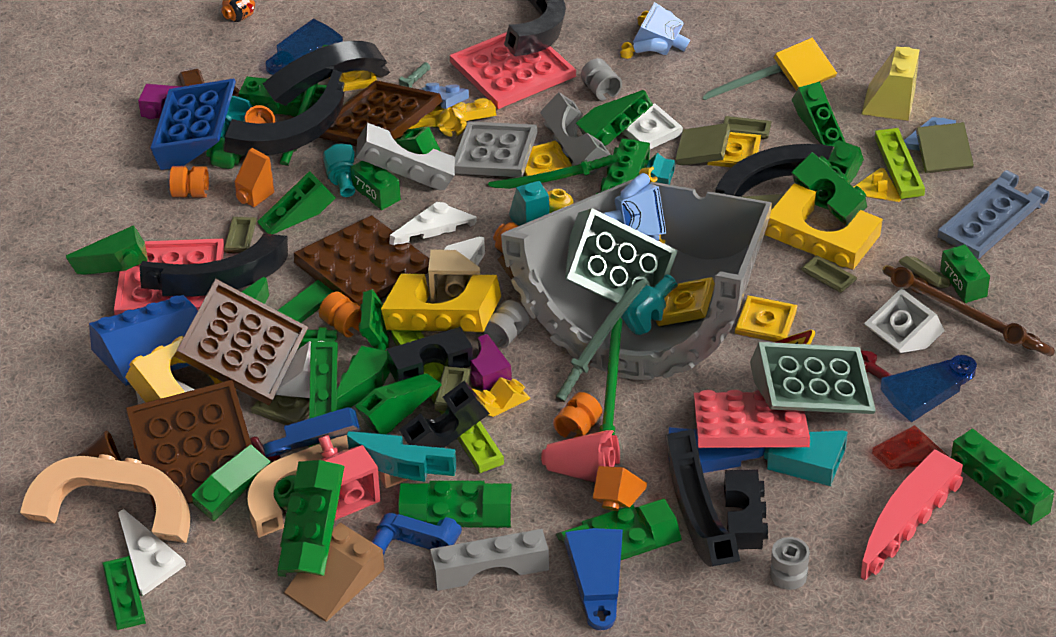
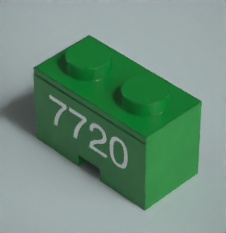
(376, 184)
(965, 273)

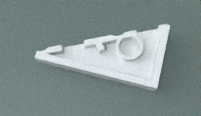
(432, 222)
(149, 555)

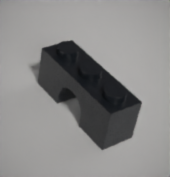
(447, 348)
(462, 413)
(745, 491)

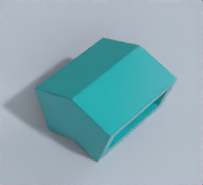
(663, 168)

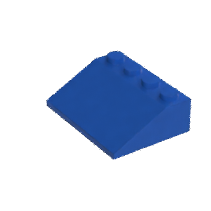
(191, 122)
(139, 332)

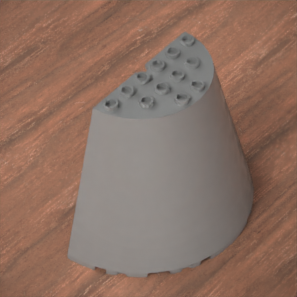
(712, 239)

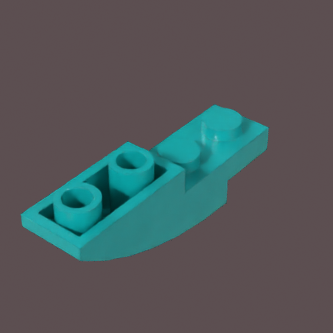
(403, 460)

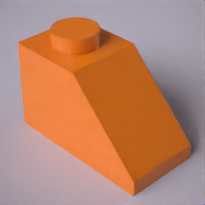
(254, 179)
(617, 487)

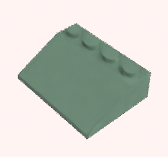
(613, 257)
(812, 378)

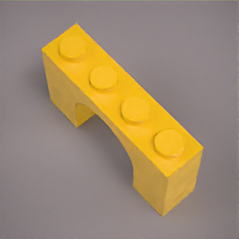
(842, 247)
(471, 310)
(152, 373)

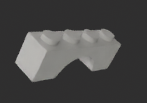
(561, 119)
(380, 149)
(458, 563)

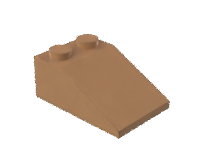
(349, 569)

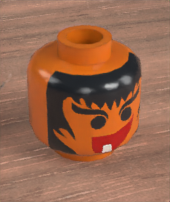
(237, 9)

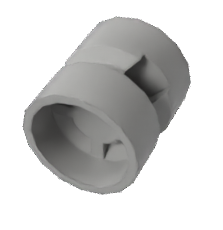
(601, 79)
(507, 323)
(789, 563)

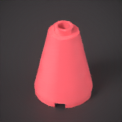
(582, 455)

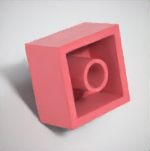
(359, 479)

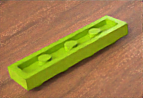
(899, 163)

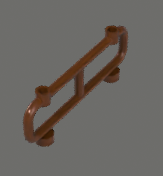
(1012, 333)

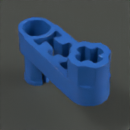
(416, 532)

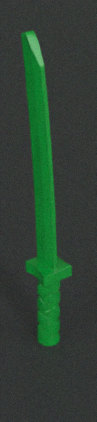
(585, 167)

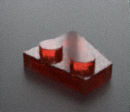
(905, 449)

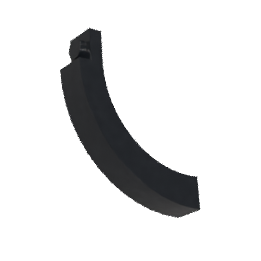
(539, 33)
(318, 66)
(291, 133)
(766, 166)
(236, 271)
(707, 533)

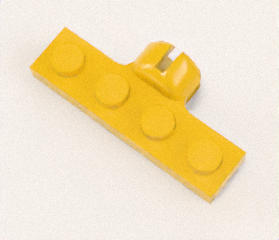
(455, 117)

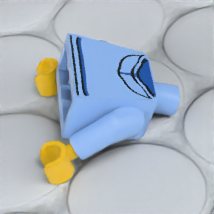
(657, 33)
(641, 206)

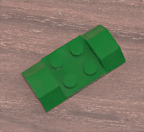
(467, 502)
(310, 518)
(642, 526)

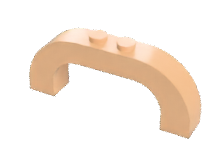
(59, 479)
(263, 508)

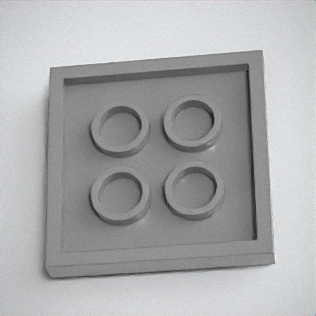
(495, 149)

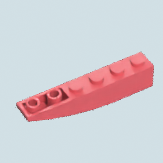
(910, 506)

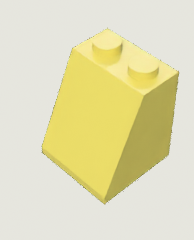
(893, 86)

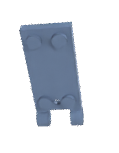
(992, 215)

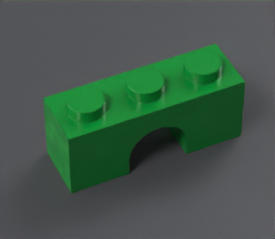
(817, 174)

